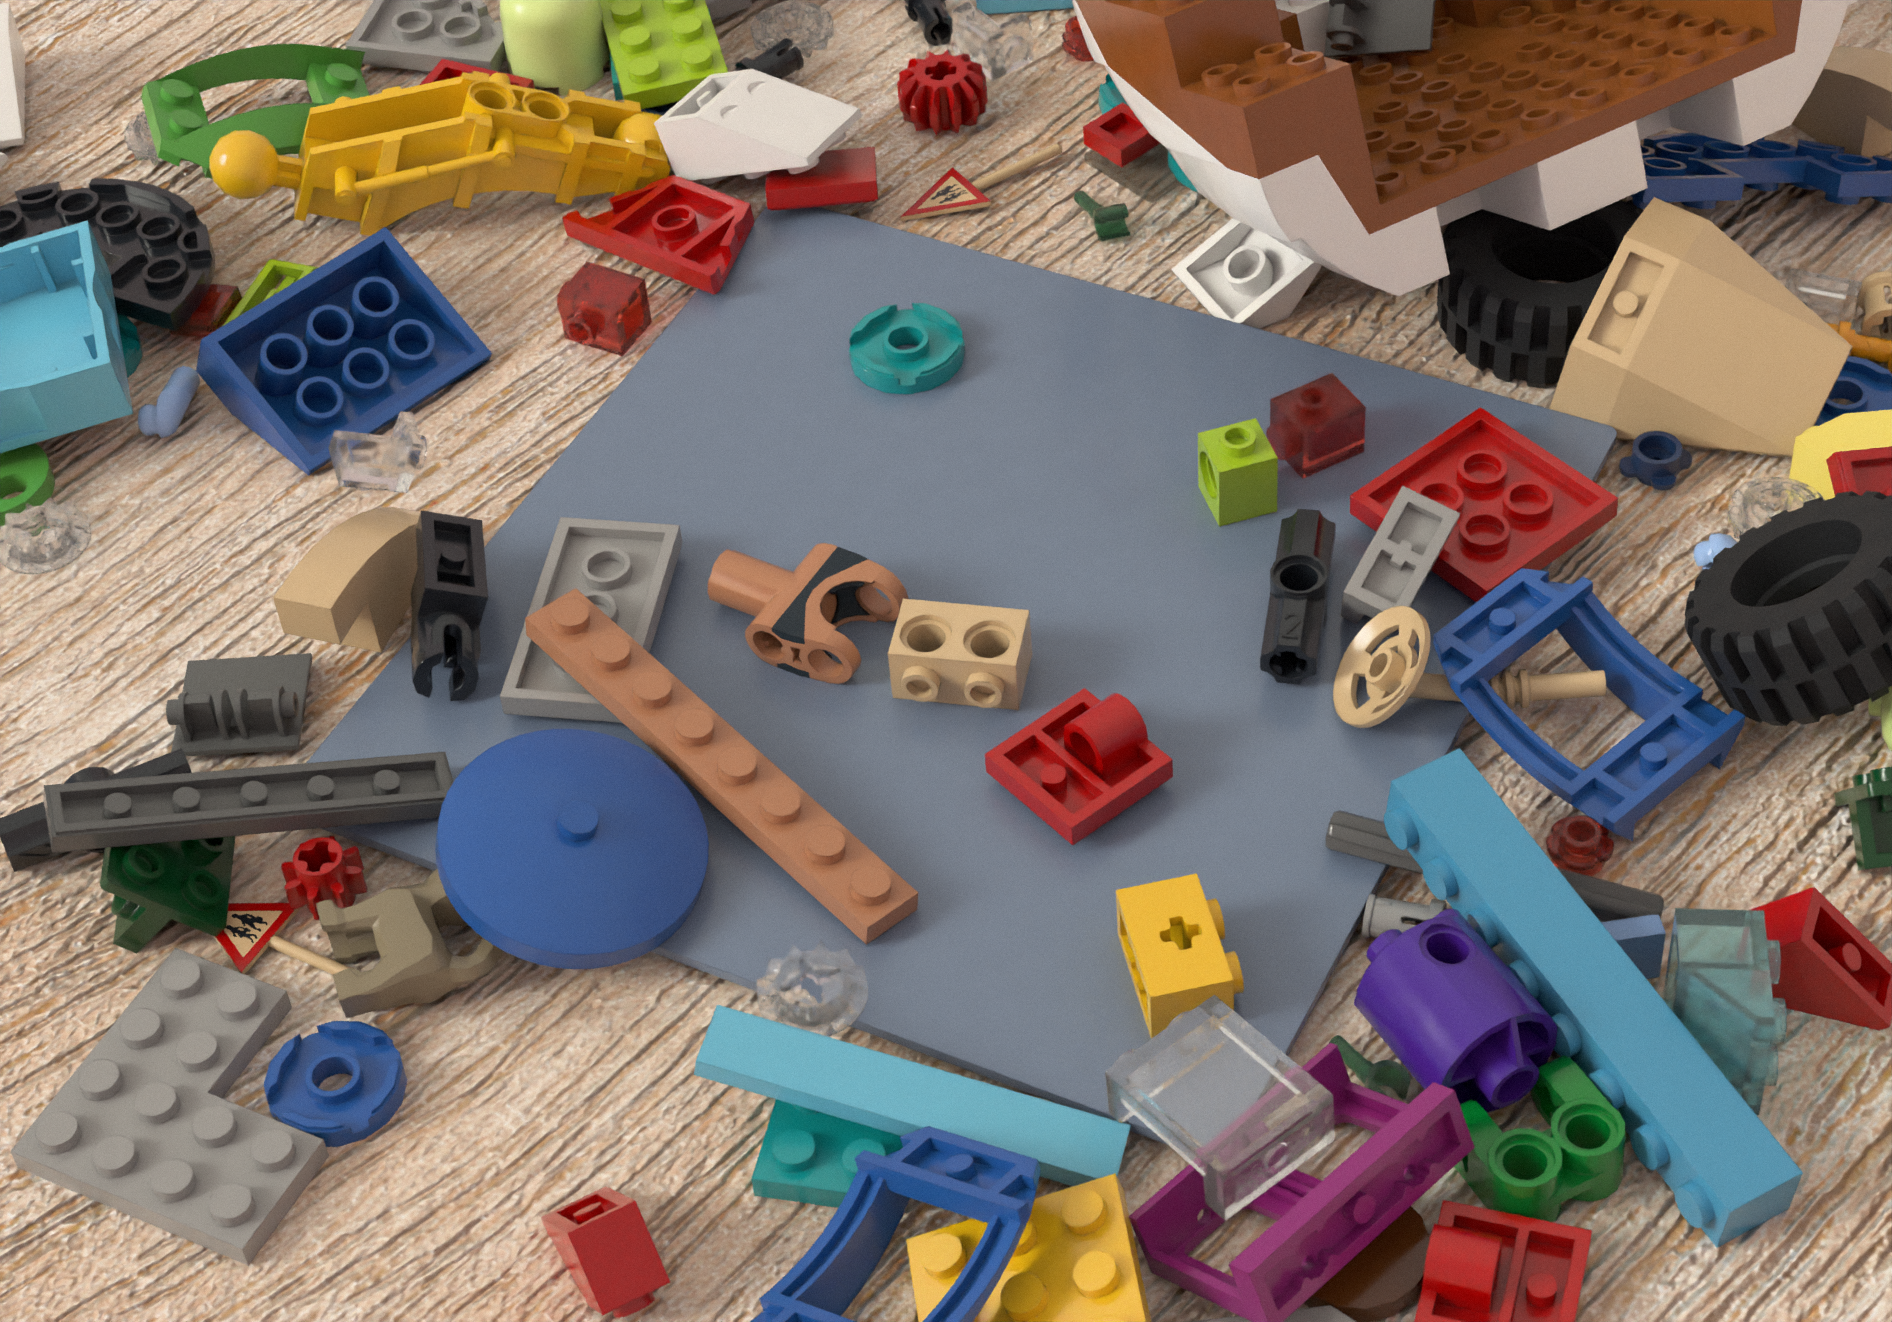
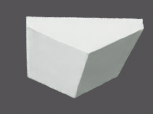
(1246, 276)

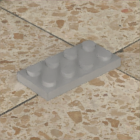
(621, 571)

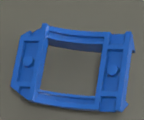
(1640, 770)
(930, 1168)

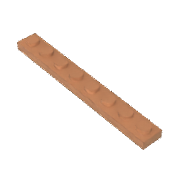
(723, 766)

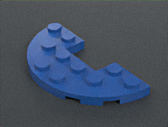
(1710, 170)

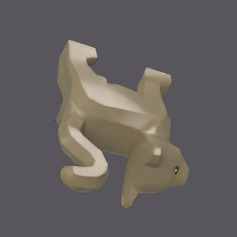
(406, 933)

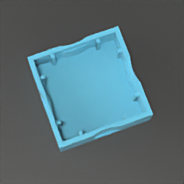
(58, 338)

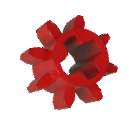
(323, 873)

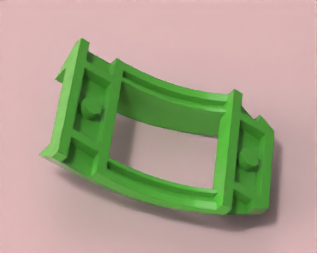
(179, 117)

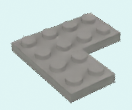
(149, 1119)

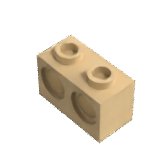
(960, 654)

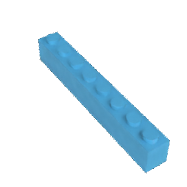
(1607, 1014)

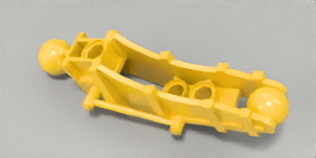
(446, 141)

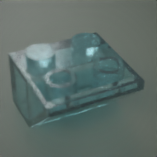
(1723, 993)

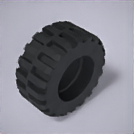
(1497, 307)
(1800, 611)

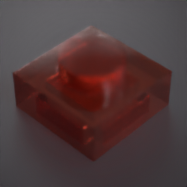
(212, 311)

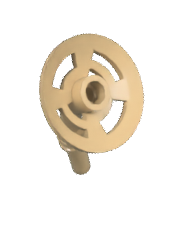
(1400, 675)

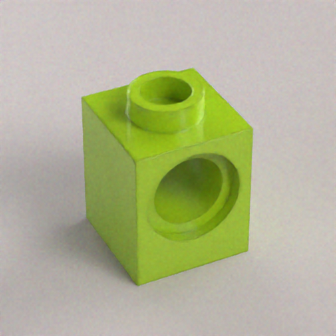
(1237, 472)

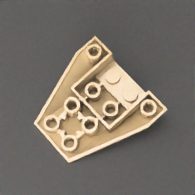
(1698, 344)

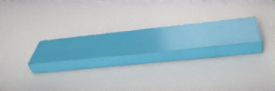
(905, 1095)

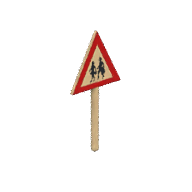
(957, 194)
(256, 927)

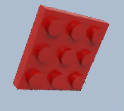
(1511, 497)

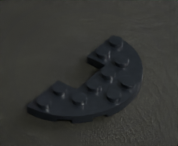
(147, 235)

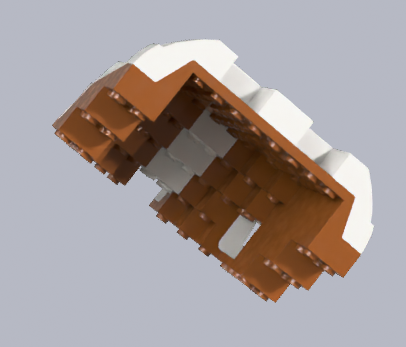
(1507, 113)

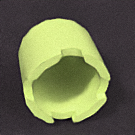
(555, 42)

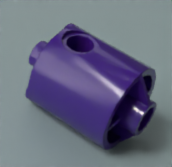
(1455, 1012)

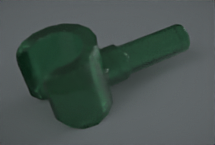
(1108, 220)
(1373, 1075)

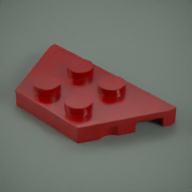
(671, 230)

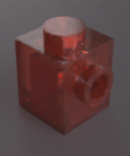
(604, 308)
(1316, 425)

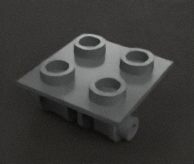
(1379, 27)
(241, 705)

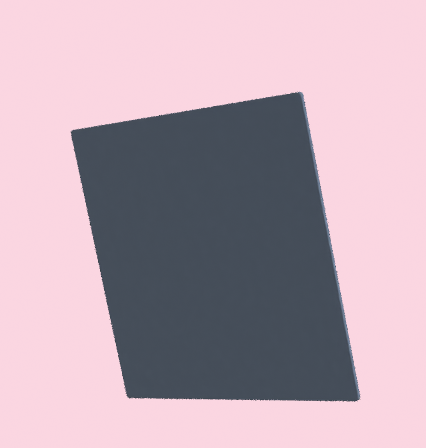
(1025, 482)

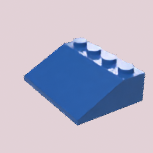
(339, 351)

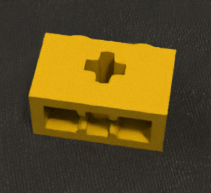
(1175, 948)

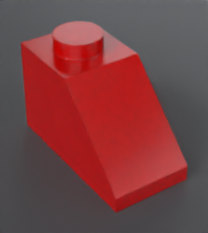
(1828, 962)
(608, 1251)

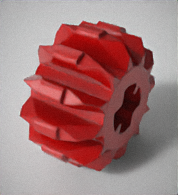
(942, 92)

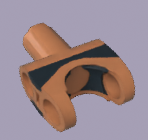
(803, 608)

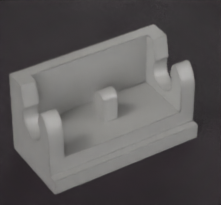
(1398, 556)

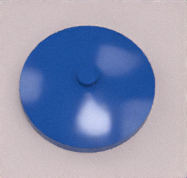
(571, 848)

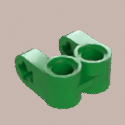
(1537, 1170)

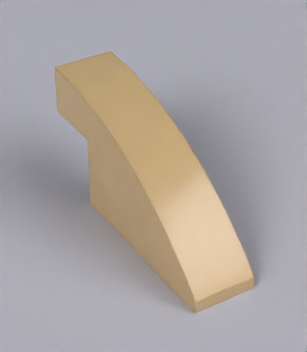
(1851, 102)
(353, 581)

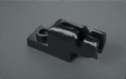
(448, 601)

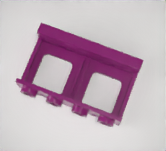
(1317, 1220)

